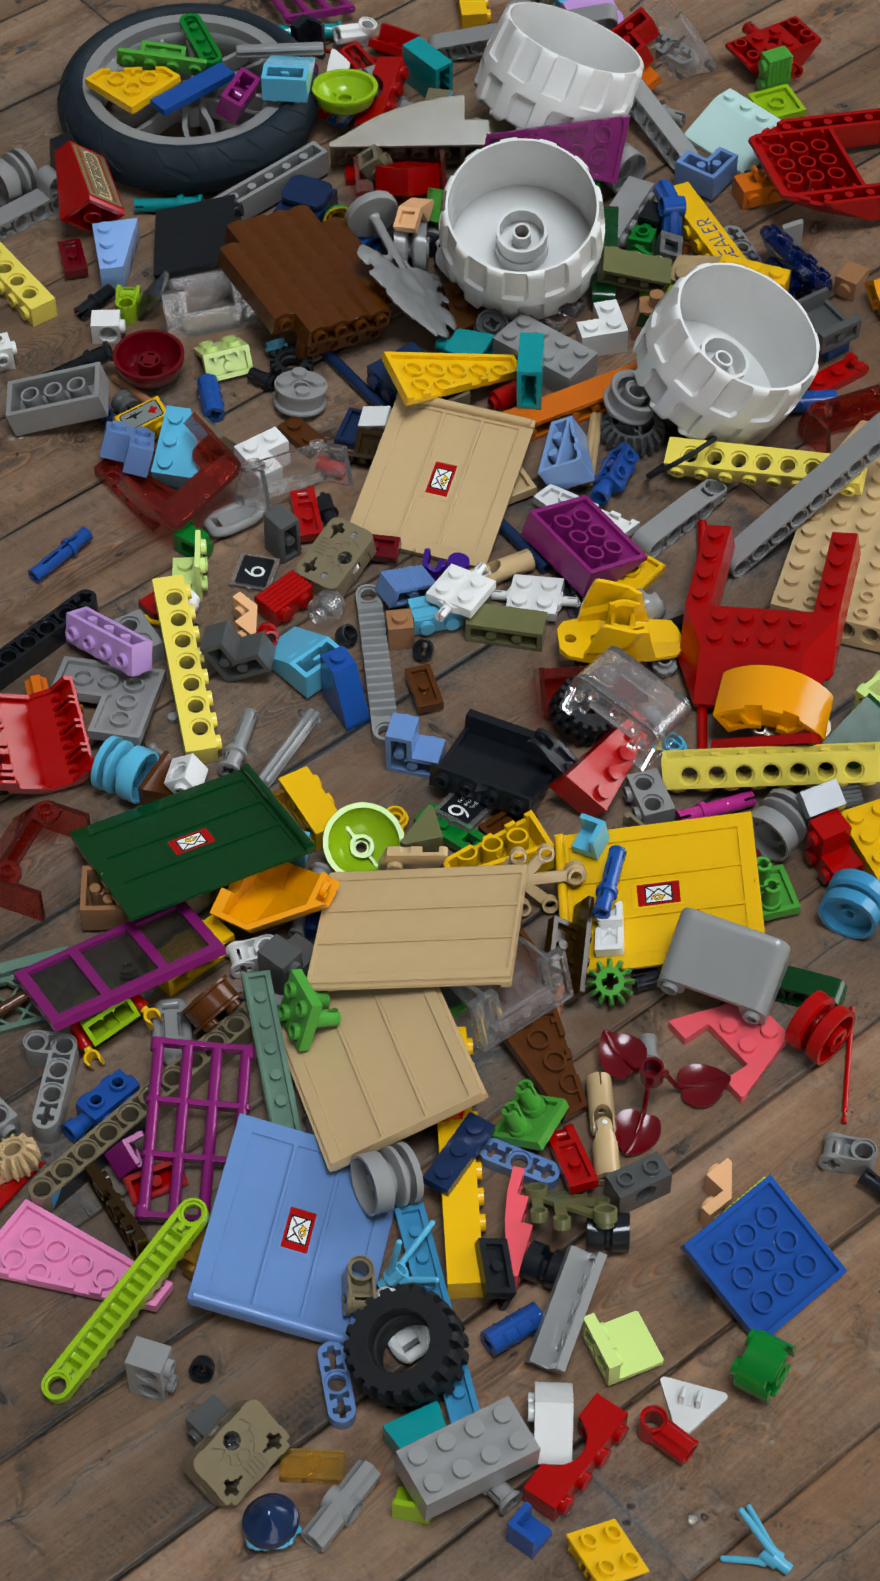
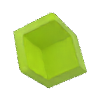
(405, 1508)

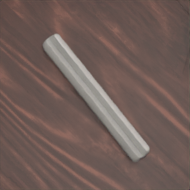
(280, 49)
(289, 746)

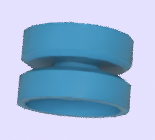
(851, 904)

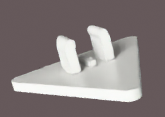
(690, 1403)

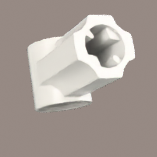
(355, 32)

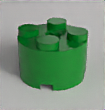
(763, 1365)

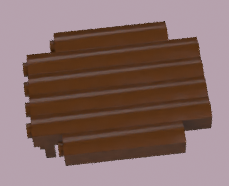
(305, 279)

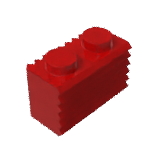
(284, 598)

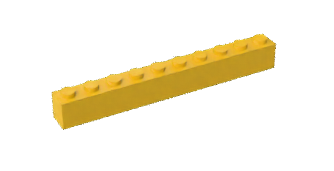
(461, 1216)

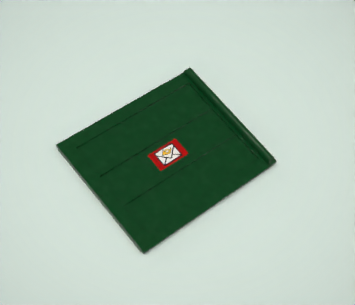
(191, 843)

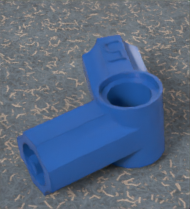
(670, 206)

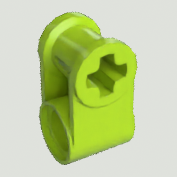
(128, 302)

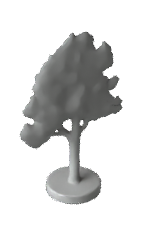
(409, 287)

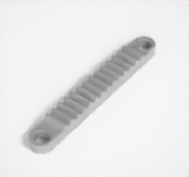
(375, 661)

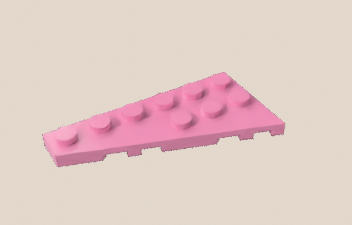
(60, 1257)

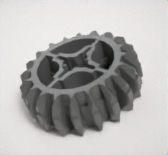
(642, 438)

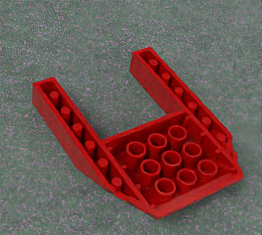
(812, 167)
(732, 637)

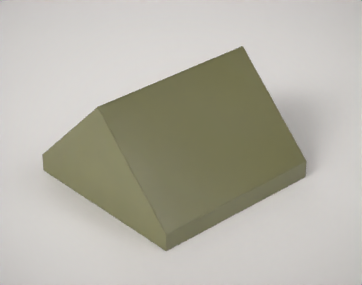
(424, 832)

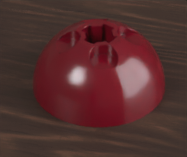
(149, 358)

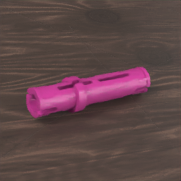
(718, 807)

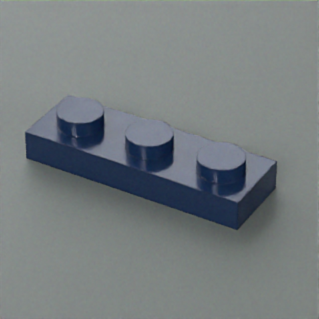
(458, 1154)

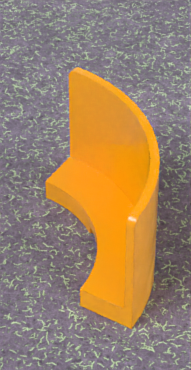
(772, 698)

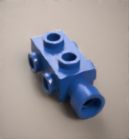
(614, 473)
(100, 1103)

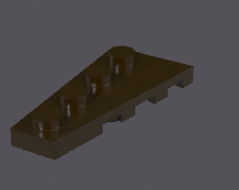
(116, 1210)

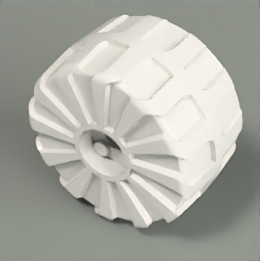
(555, 68)
(517, 192)
(726, 354)

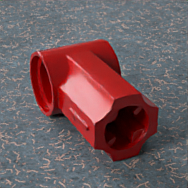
(667, 1436)

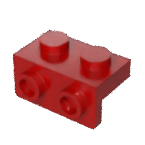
(391, 40)

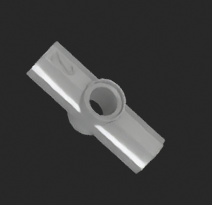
(341, 1505)

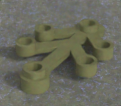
(602, 1213)

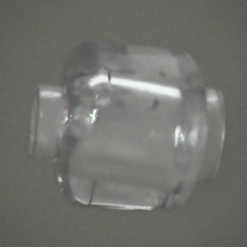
(326, 608)

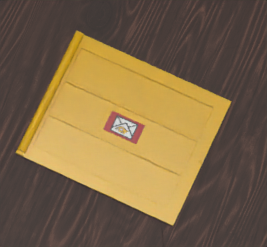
(669, 868)

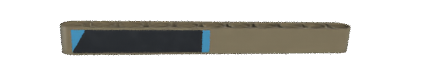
(116, 1125)

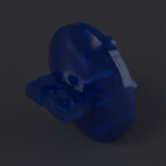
(786, 255)

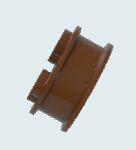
(211, 1003)

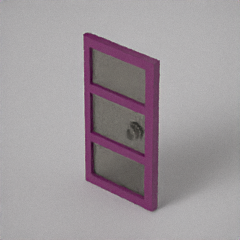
(118, 964)

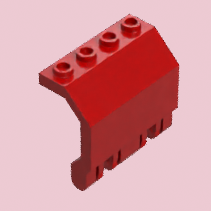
(43, 741)

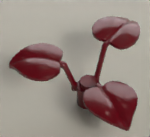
(624, 1053)

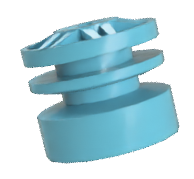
(122, 768)

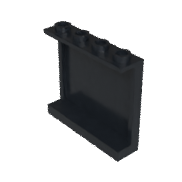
(192, 234)
(493, 766)

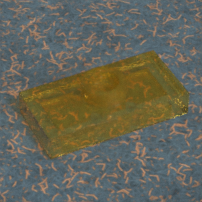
(312, 1466)

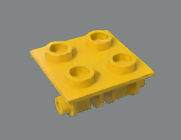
(605, 1553)

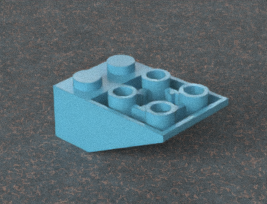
(287, 78)
(299, 659)

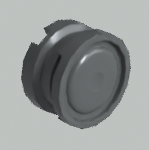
(491, 321)

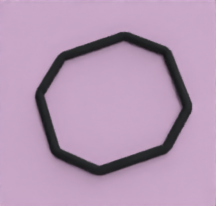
(661, 468)

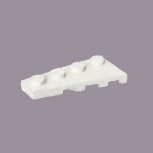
(554, 494)

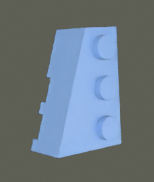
(115, 249)
(566, 455)

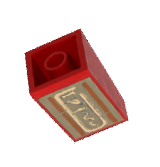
(85, 188)

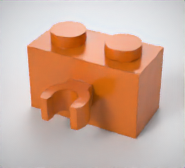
(754, 189)

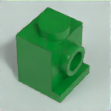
(642, 235)
(185, 540)

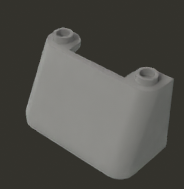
(725, 963)

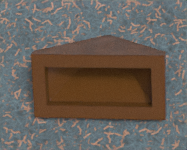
(153, 785)

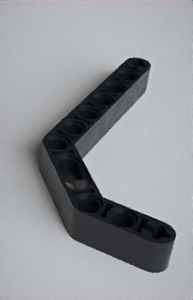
(40, 640)

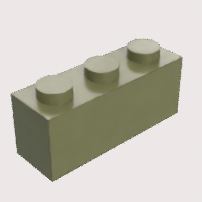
(634, 270)
(507, 627)

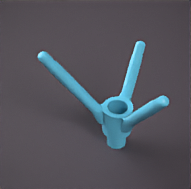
(397, 1271)
(769, 1555)

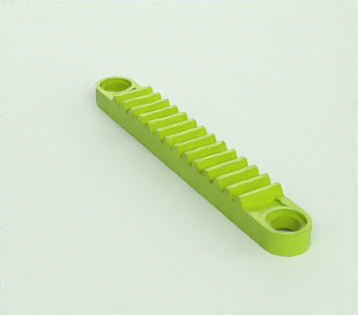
(125, 1301)

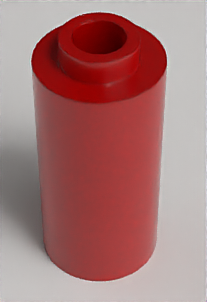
(503, 397)

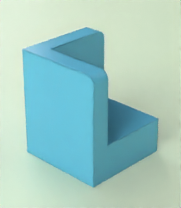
(592, 837)

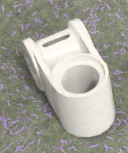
(247, 956)

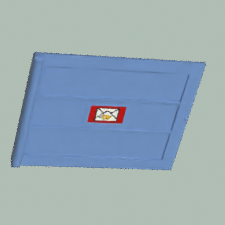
(284, 1235)

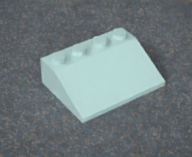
(729, 125)

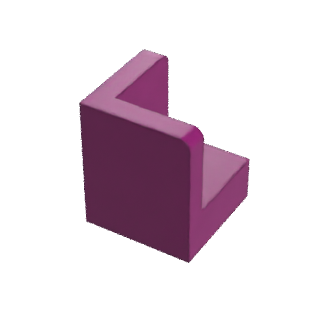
(125, 1156)

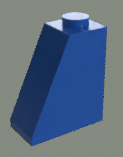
(343, 688)

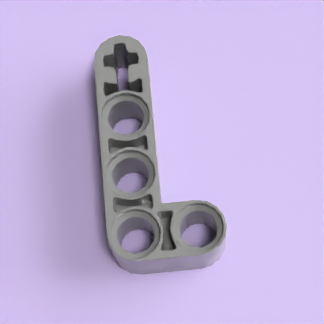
(31, 207)
(52, 1087)

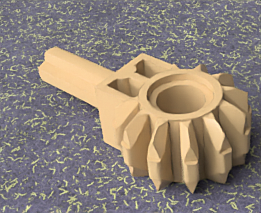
(18, 1157)

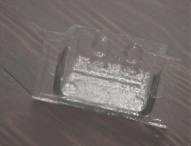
(204, 305)
(538, 986)

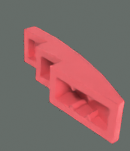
(515, 1229)

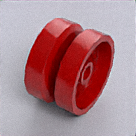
(820, 1027)

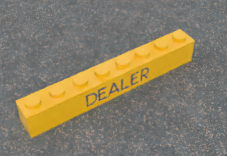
(702, 227)

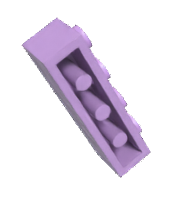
(109, 641)

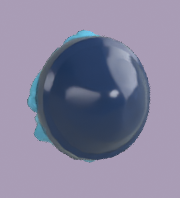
(270, 1522)

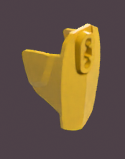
(617, 617)

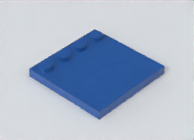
(763, 1258)

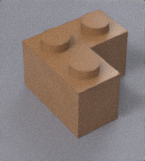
(97, 906)

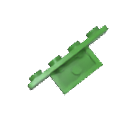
(161, 54)

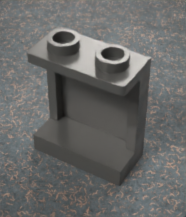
(828, 322)

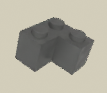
(235, 655)
(282, 956)

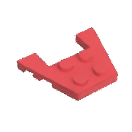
(750, 1044)

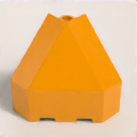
(274, 897)

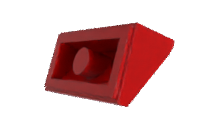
(160, 1182)

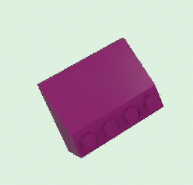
(581, 542)

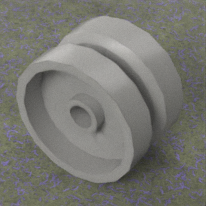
(413, 247)

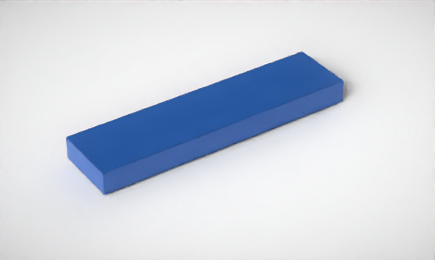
(192, 89)

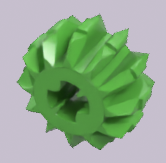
(617, 988)

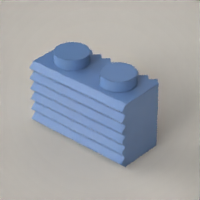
(402, 584)

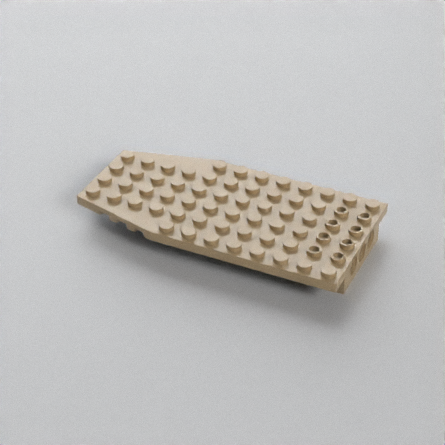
(807, 555)

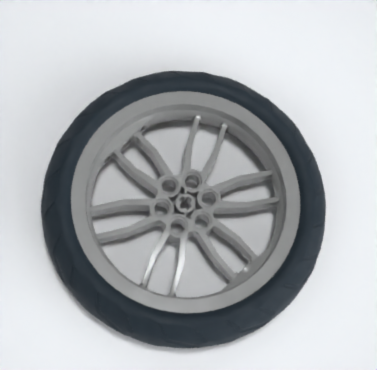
(183, 163)

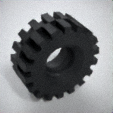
(577, 725)

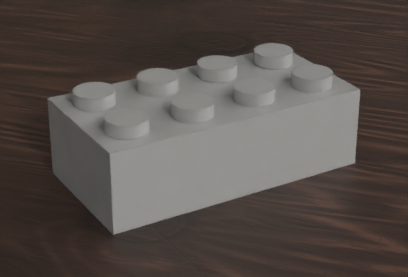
(564, 358)
(57, 398)
(466, 1458)

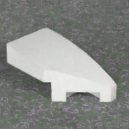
(337, 61)
(610, 933)

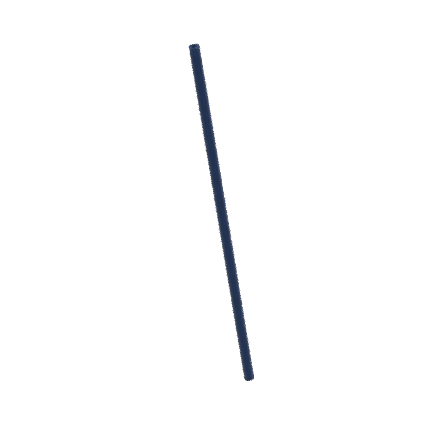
(375, 400)

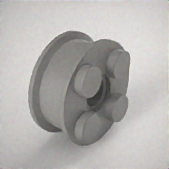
(300, 393)
(627, 400)

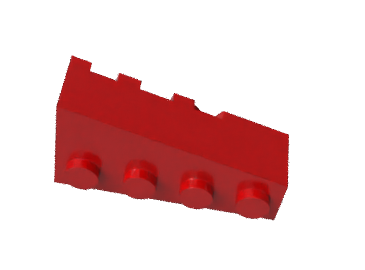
(597, 774)

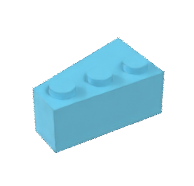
(174, 449)

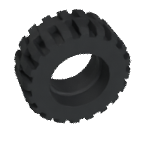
(377, 1325)

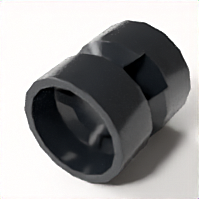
(615, 1238)
(541, 1264)

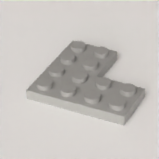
(122, 700)

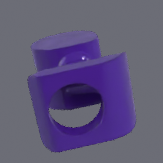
(456, 558)

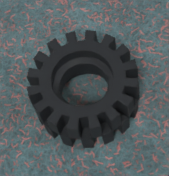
(287, 357)

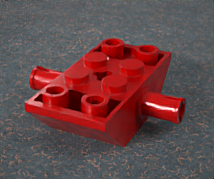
(790, 33)

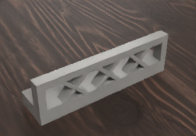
(566, 1309)

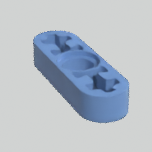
(496, 1162)
(331, 1397)

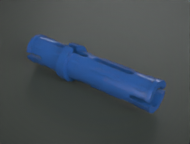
(68, 548)
(607, 889)

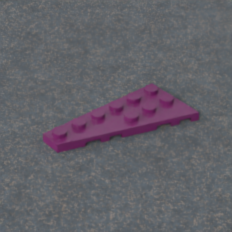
(594, 141)

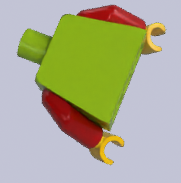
(105, 1023)

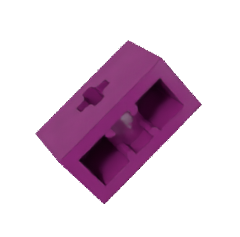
(238, 95)

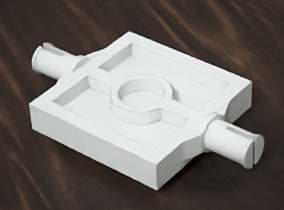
(460, 591)
(536, 594)

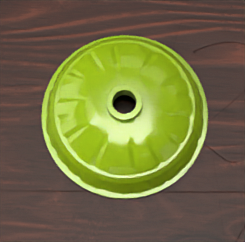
(344, 91)
(355, 825)

